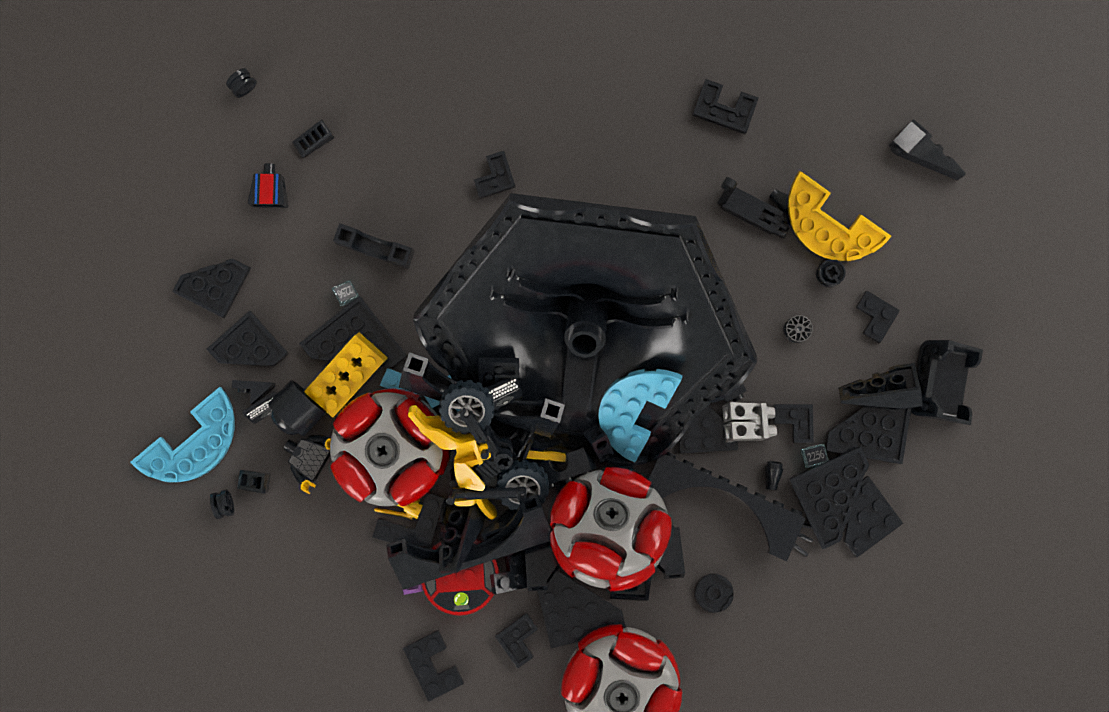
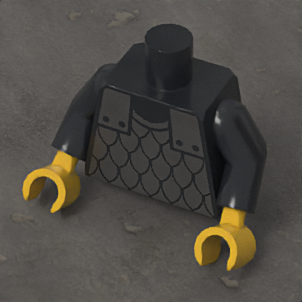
(308, 458)

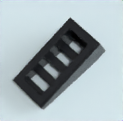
(316, 144)

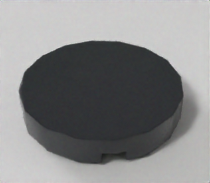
(714, 593)

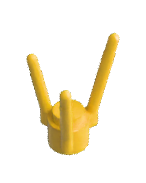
(412, 510)

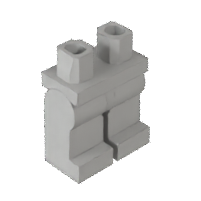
(748, 421)

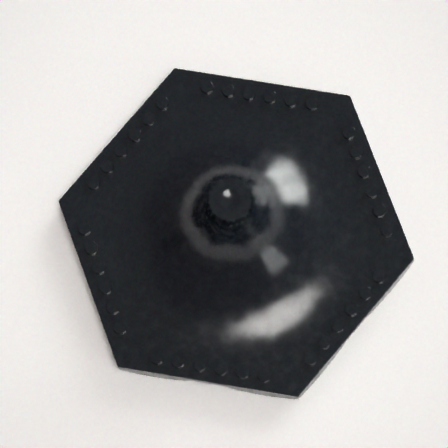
(586, 302)

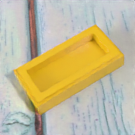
(547, 455)

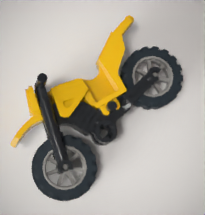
(479, 451)

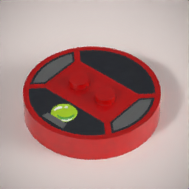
(462, 591)

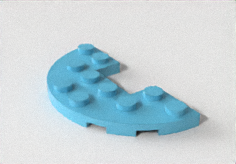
(624, 402)
(197, 453)

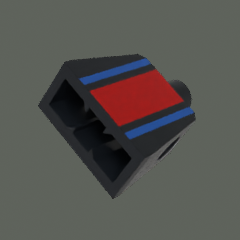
(268, 189)

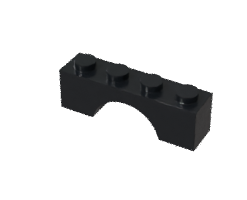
(372, 246)

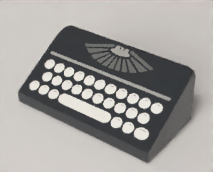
(505, 392)
(260, 409)

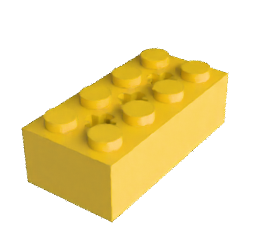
(345, 361)

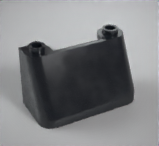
(943, 378)

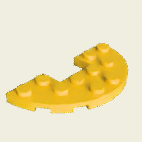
(822, 232)

